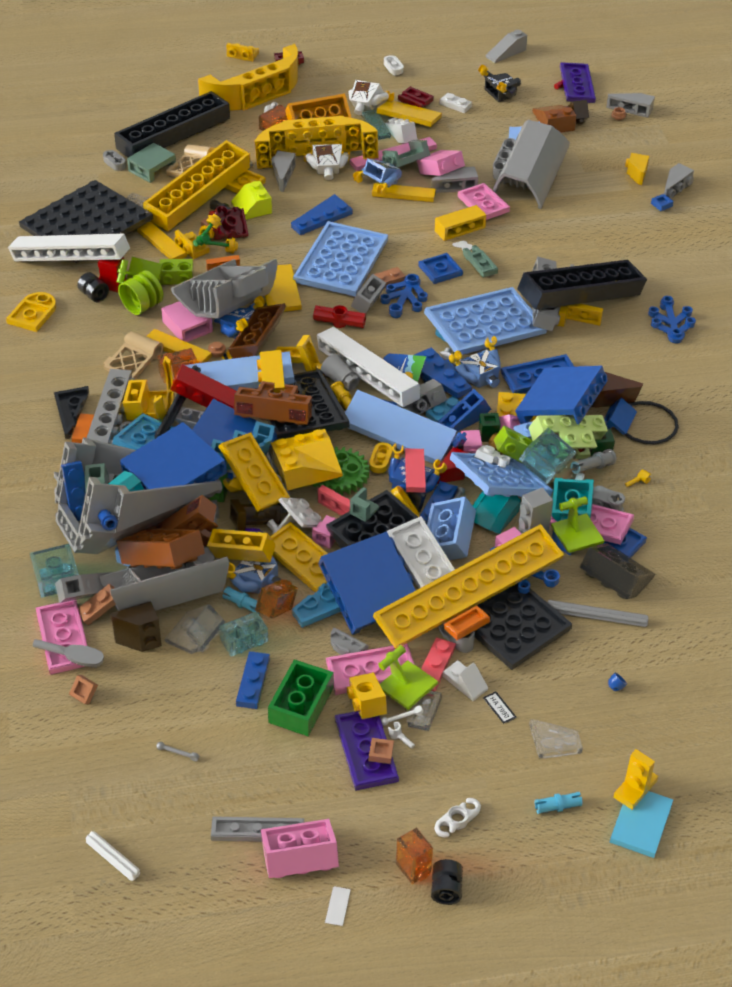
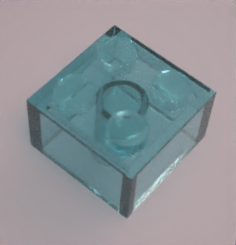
(547, 455)
(50, 566)

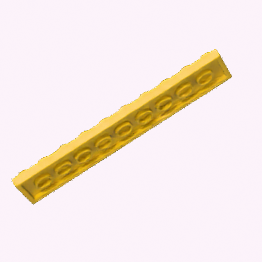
(467, 586)

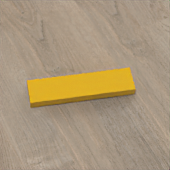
(406, 193)
(161, 241)
(173, 344)

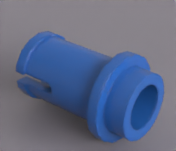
(107, 520)

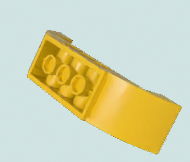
(258, 84)
(301, 134)

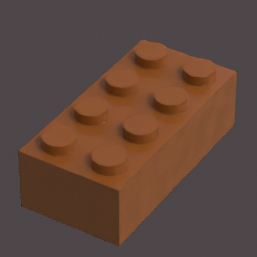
(161, 547)

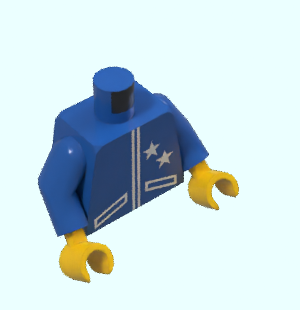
(237, 320)
(397, 471)

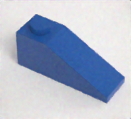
(466, 411)

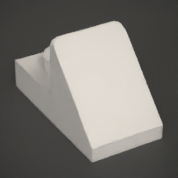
(466, 679)

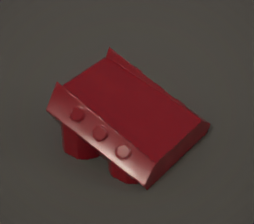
(232, 222)

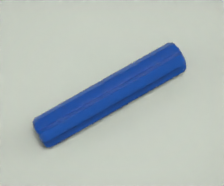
(459, 440)

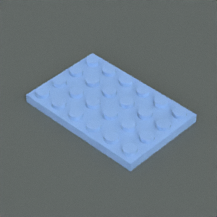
(341, 258)
(471, 320)

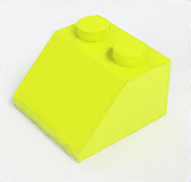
(254, 200)

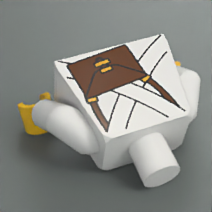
(367, 96)
(327, 159)

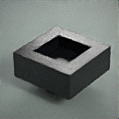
(417, 499)

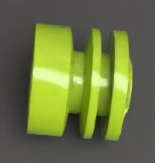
(140, 292)

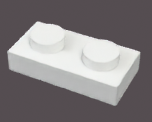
(455, 102)

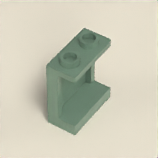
(418, 150)
(149, 161)

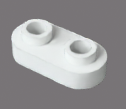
(393, 65)

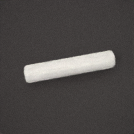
(112, 856)

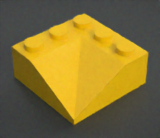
(305, 459)

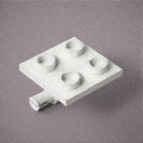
(299, 512)

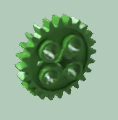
(354, 471)

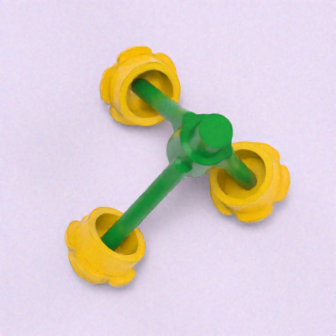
(207, 233)

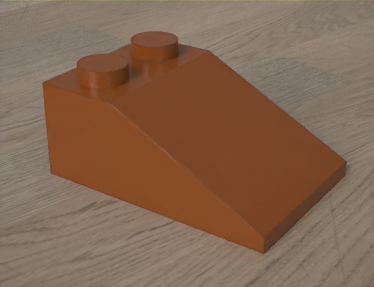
(558, 116)

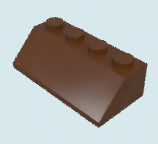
(261, 325)

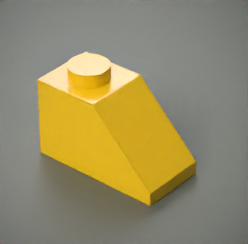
(637, 167)

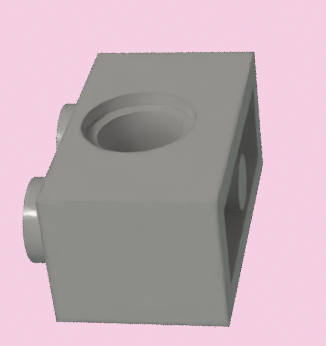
(368, 294)

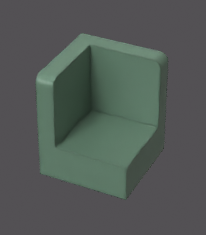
(361, 506)

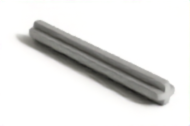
(599, 613)

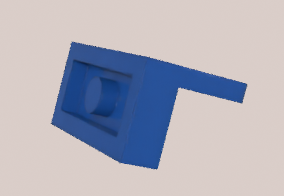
(620, 416)

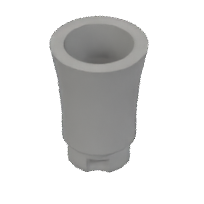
(338, 371)

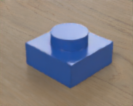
(662, 202)

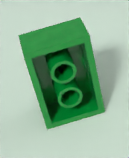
(301, 697)

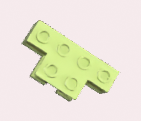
(578, 436)

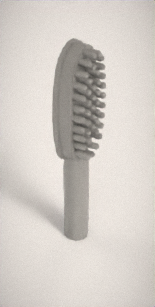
(75, 653)

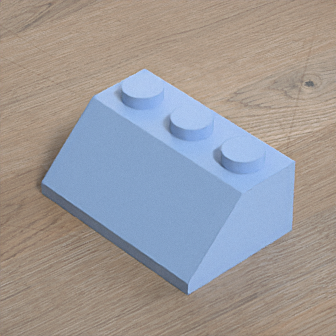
(452, 526)

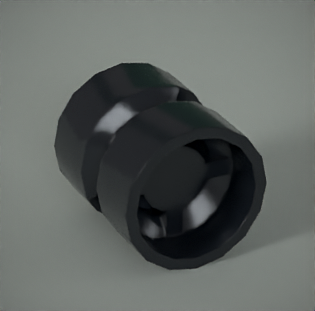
(93, 287)
(447, 882)

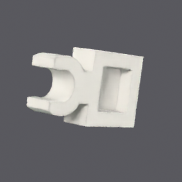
(490, 455)

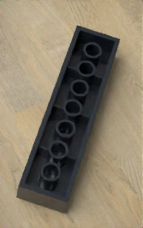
(173, 124)
(581, 284)

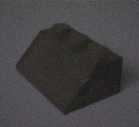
(616, 570)

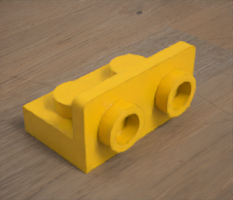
(242, 52)
(185, 241)

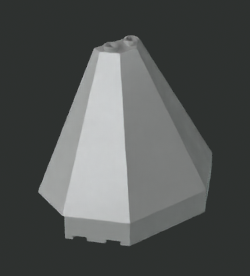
(132, 509)

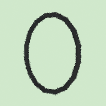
(662, 407)

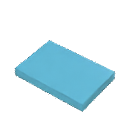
(643, 826)

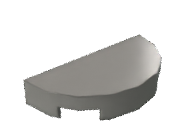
(346, 644)

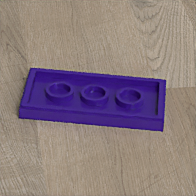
(577, 82)
(356, 742)

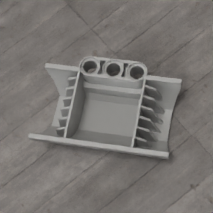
(531, 159)
(225, 288)
(166, 585)

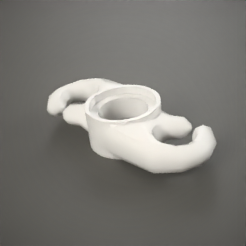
(447, 820)

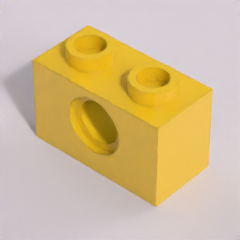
(367, 695)

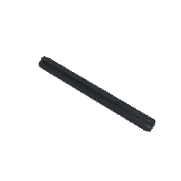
(173, 411)

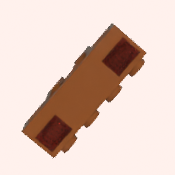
(266, 404)
(194, 516)

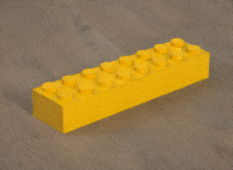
(197, 185)

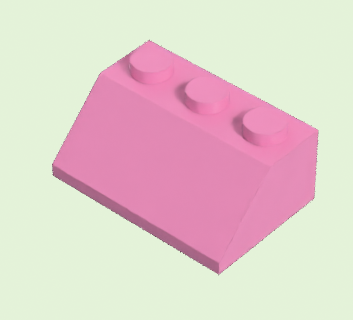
(299, 848)

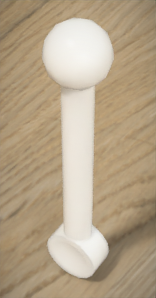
(418, 711)

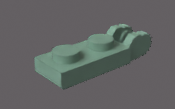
(480, 261)

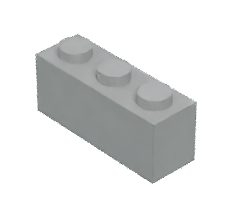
(535, 510)

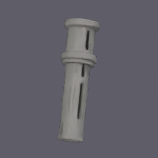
(598, 460)

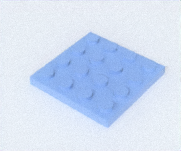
(496, 480)

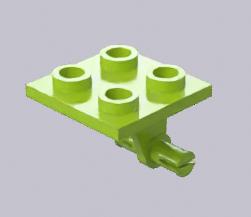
(136, 266)
(576, 531)
(407, 682)

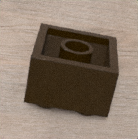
(137, 627)

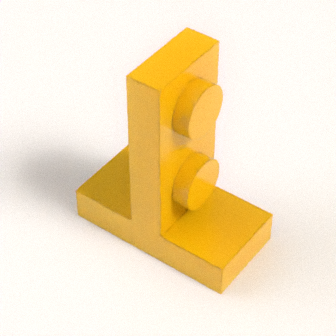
(581, 313)
(303, 353)
(638, 780)

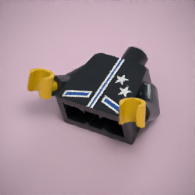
(500, 85)

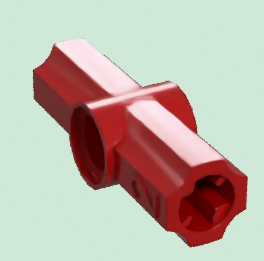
(339, 316)

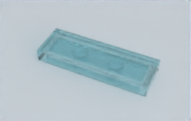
(376, 121)

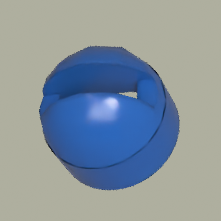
(616, 682)

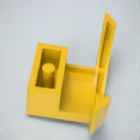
(152, 403)

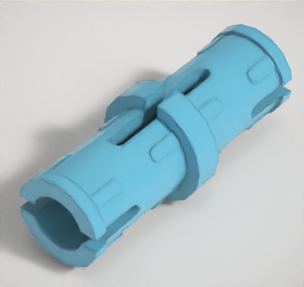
(240, 599)
(558, 802)

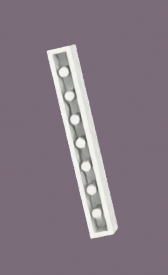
(69, 247)
(370, 367)

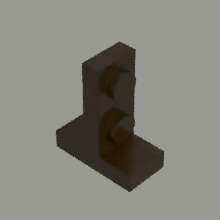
(247, 514)

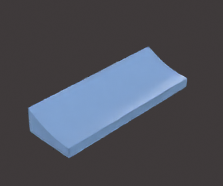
(242, 371)
(397, 425)

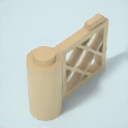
(193, 154)
(140, 347)

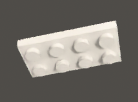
(420, 552)

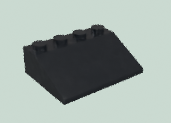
(351, 530)

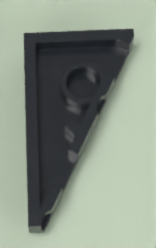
(70, 406)

